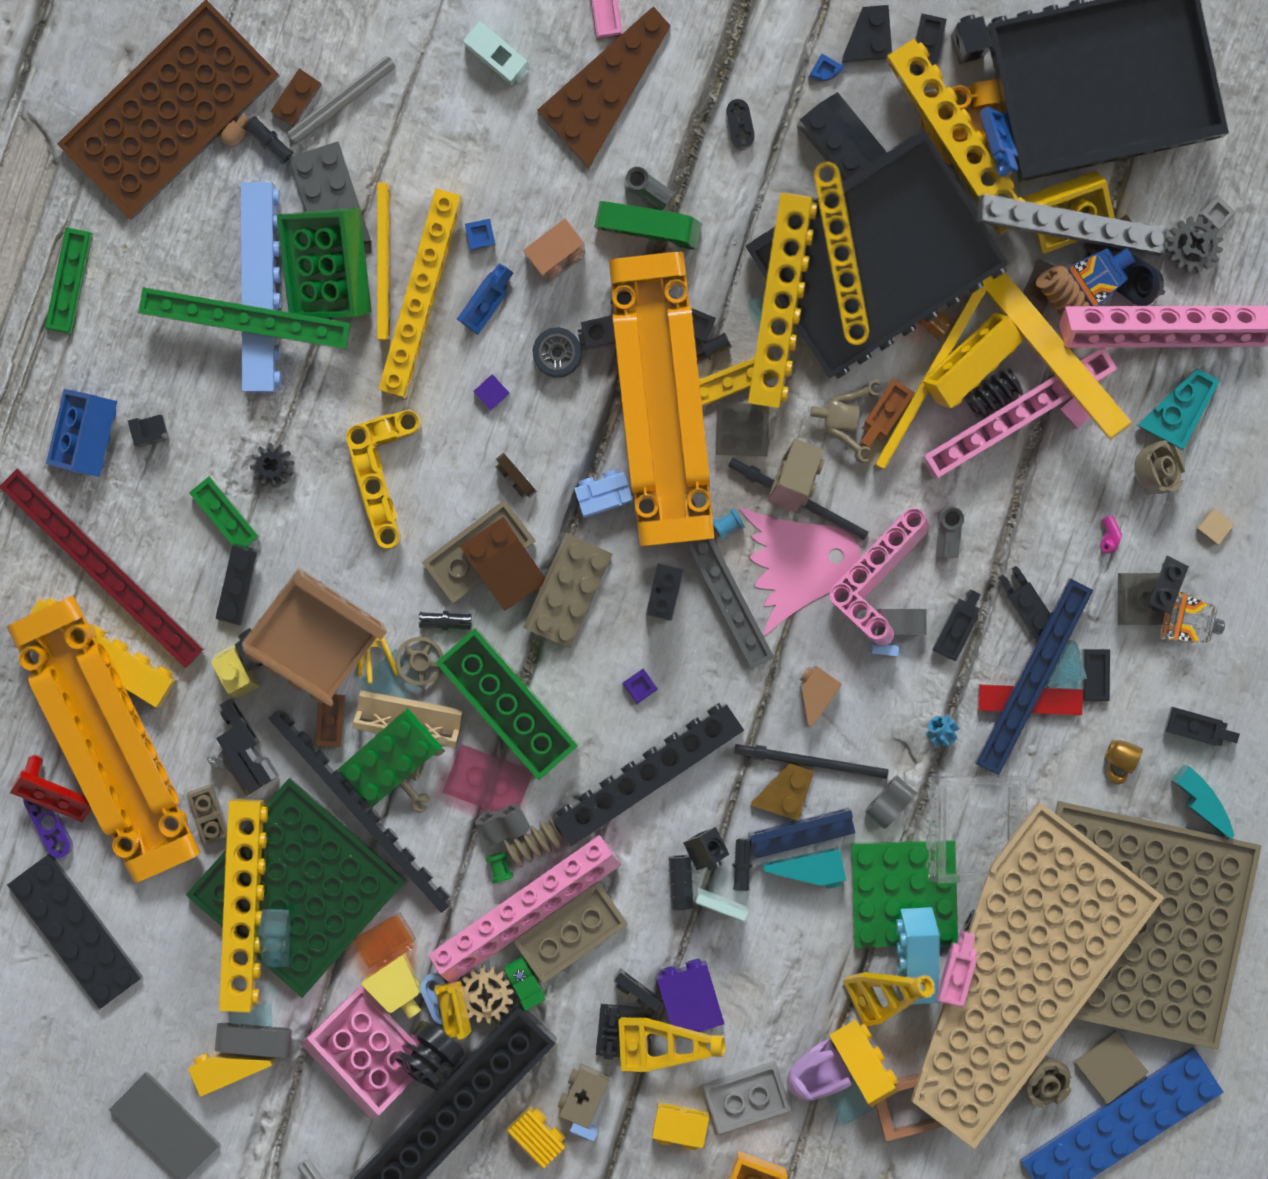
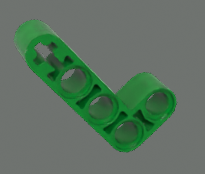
(649, 223)

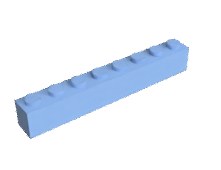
(260, 282)

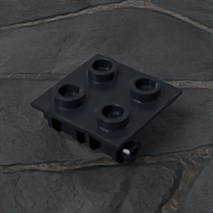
(608, 1029)

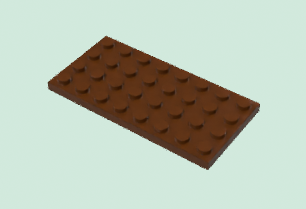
(168, 109)

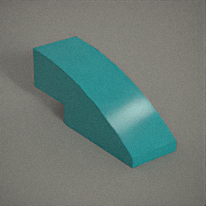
(1203, 800)

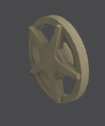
(418, 660)

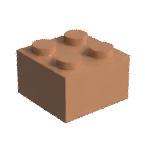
(555, 250)

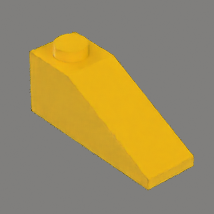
(222, 1069)

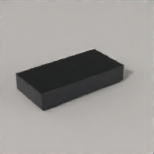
(1097, 669)

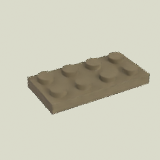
(452, 567)
(567, 590)
(570, 932)

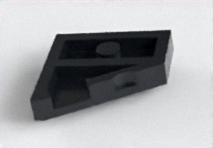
(870, 36)

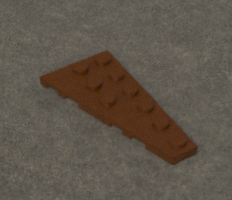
(596, 97)

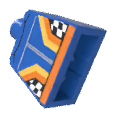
(1101, 274)

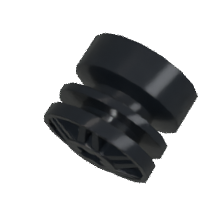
(426, 1059)

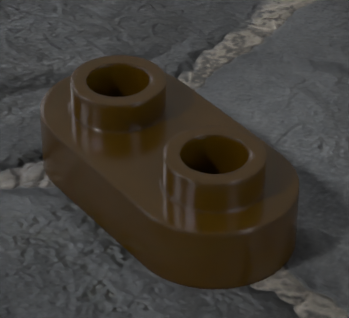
(507, 468)

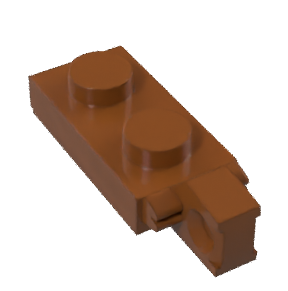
(886, 412)

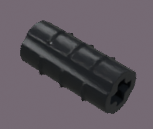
(681, 882)

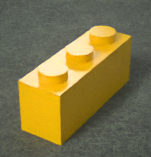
(864, 1062)

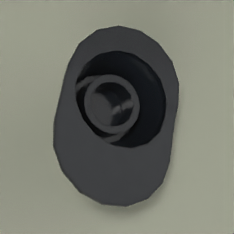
(1143, 283)

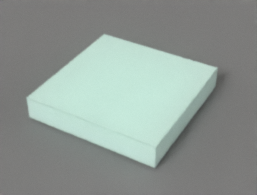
(720, 904)

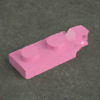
(958, 971)

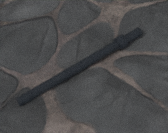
(754, 475)
(760, 753)

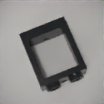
(669, 580)

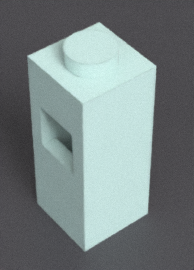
(496, 54)

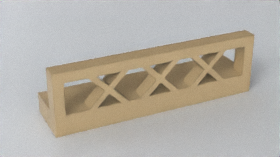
(386, 708)

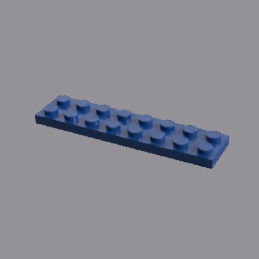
(1126, 1121)

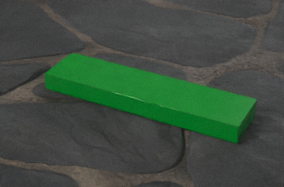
(68, 280)

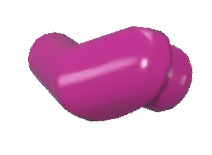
(1112, 536)

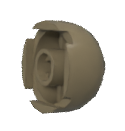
(1159, 468)

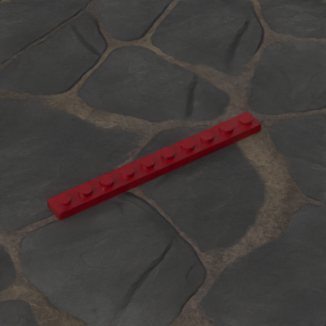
(101, 568)

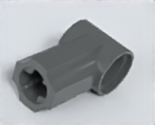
(651, 190)
(949, 535)

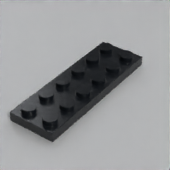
(75, 930)

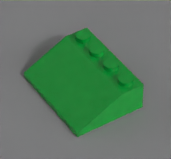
(324, 263)

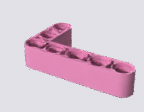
(876, 574)

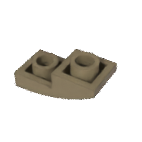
(208, 814)

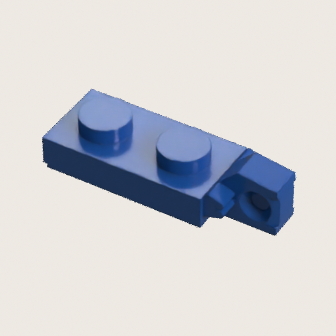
(1000, 141)
(485, 299)

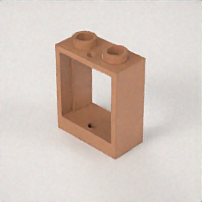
(885, 1120)

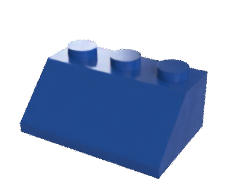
(81, 432)

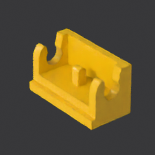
(453, 1009)

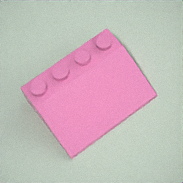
(359, 1050)

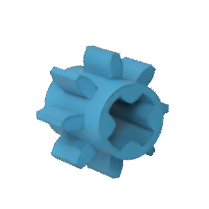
(942, 731)

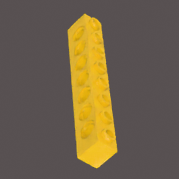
(928, 108)
(420, 293)
(760, 391)
(231, 997)

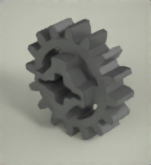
(1199, 253)

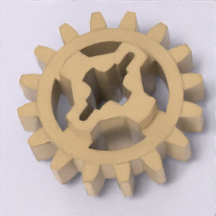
(497, 993)

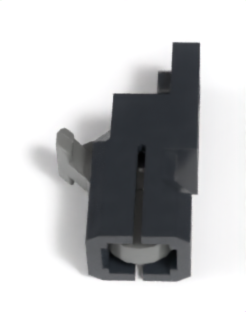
(239, 754)

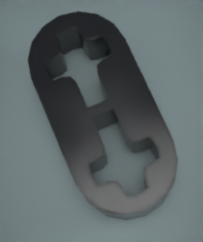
(734, 125)

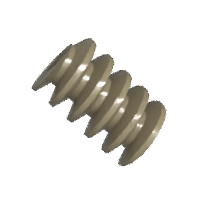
(534, 842)

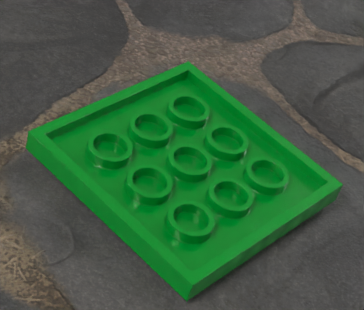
(893, 879)

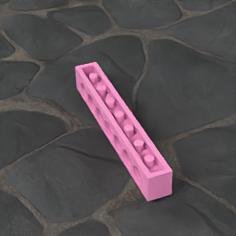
(1164, 326)
(1010, 418)
(524, 909)

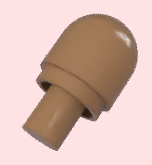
(234, 131)

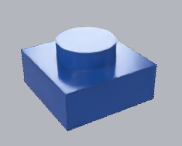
(480, 234)

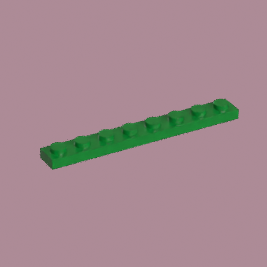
(244, 318)

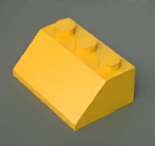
(1081, 194)

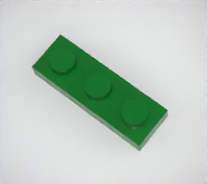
(223, 513)

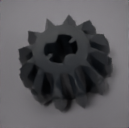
(274, 456)

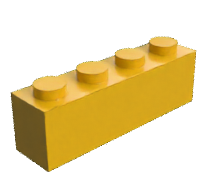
(973, 360)

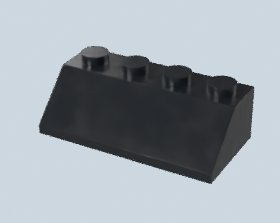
(840, 136)

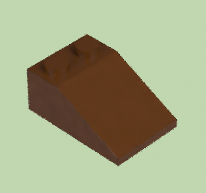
(503, 563)

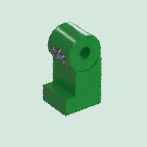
(525, 983)

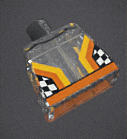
(1191, 621)

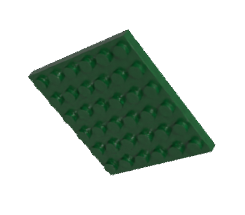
(316, 873)

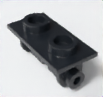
(1168, 585)

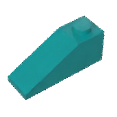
(816, 868)

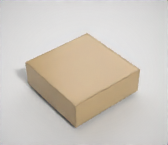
(1215, 526)

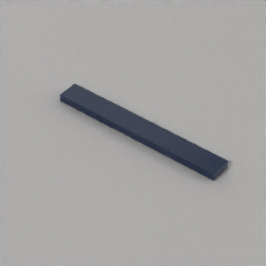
(1034, 676)

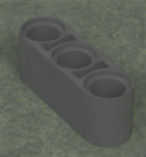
(253, 1040)

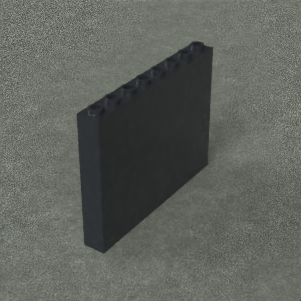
(1105, 82)
(912, 250)

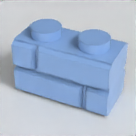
(603, 494)

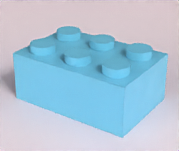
(918, 948)

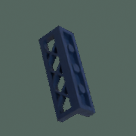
(802, 832)

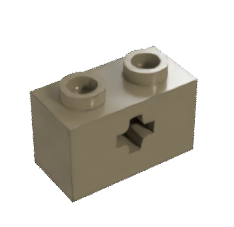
(583, 1110)

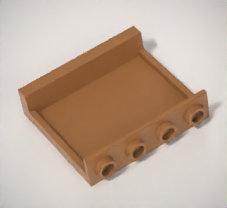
(312, 637)

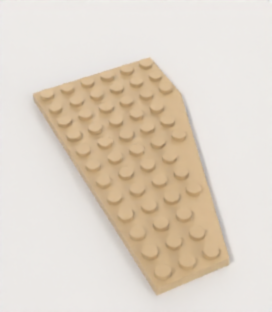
(1043, 941)

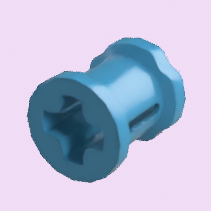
(728, 523)

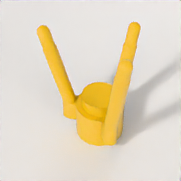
(368, 660)

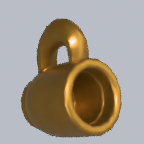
(1123, 756)

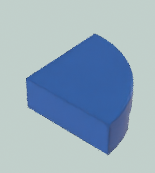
(825, 69)

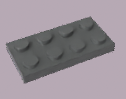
(326, 181)

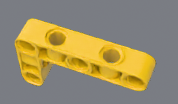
(369, 467)

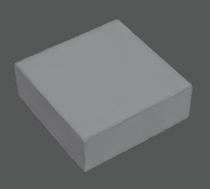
(1218, 212)

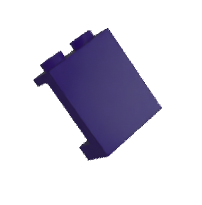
(690, 996)

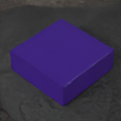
(491, 392)
(640, 686)

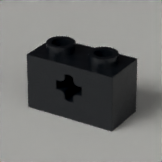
(971, 39)

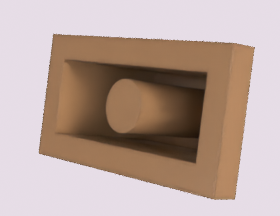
(817, 692)

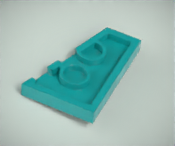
(1181, 409)

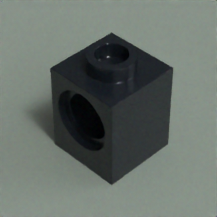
(605, 324)
(706, 849)

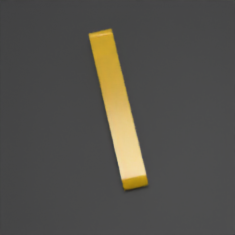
(838, 266)

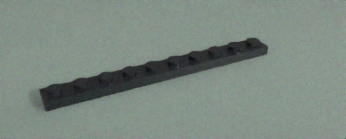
(368, 818)

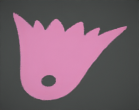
(798, 562)

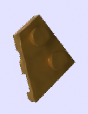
(786, 792)

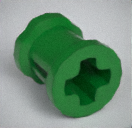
(499, 867)

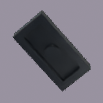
(645, 996)

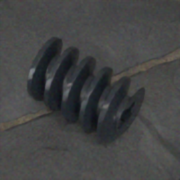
(995, 392)

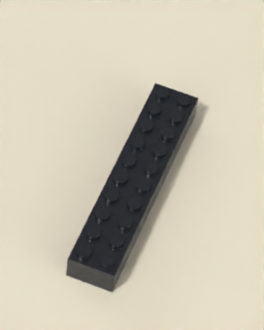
(462, 1099)

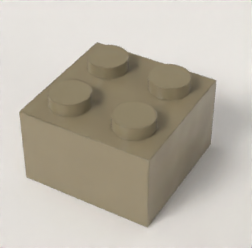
(796, 476)

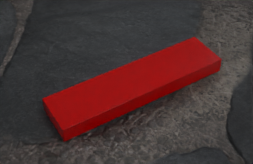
(1050, 701)

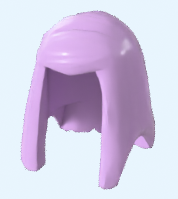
(818, 1073)

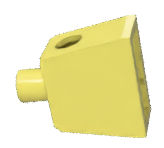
(234, 672)
(395, 986)

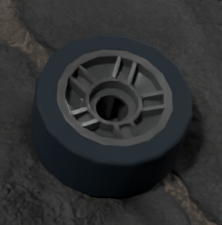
(559, 339)

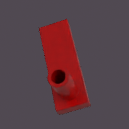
(48, 794)

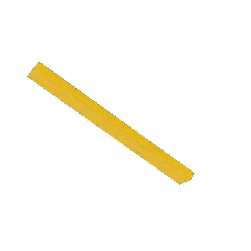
(1058, 358)
(921, 391)

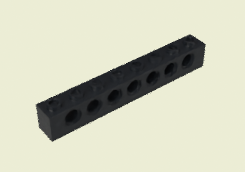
(576, 831)

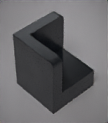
(148, 430)

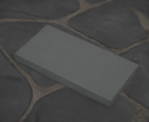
(164, 1126)

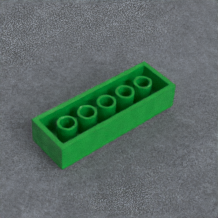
(507, 703)

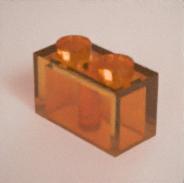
(385, 940)

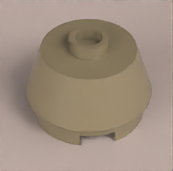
(1048, 1083)

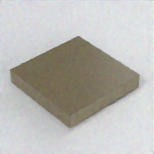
(1111, 1066)

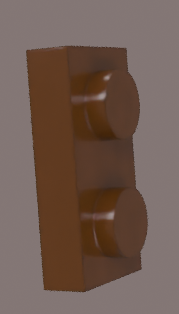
(296, 97)
(330, 722)

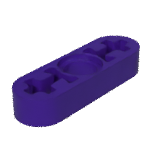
(49, 843)

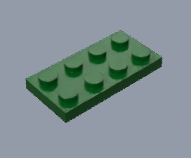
(390, 757)

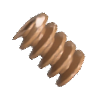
(1061, 289)

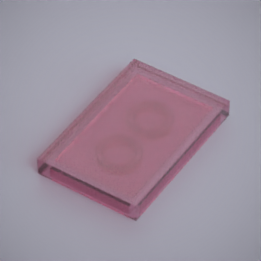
(486, 779)

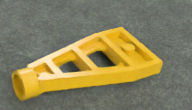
(867, 1003)
(634, 1045)

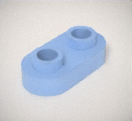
(429, 995)

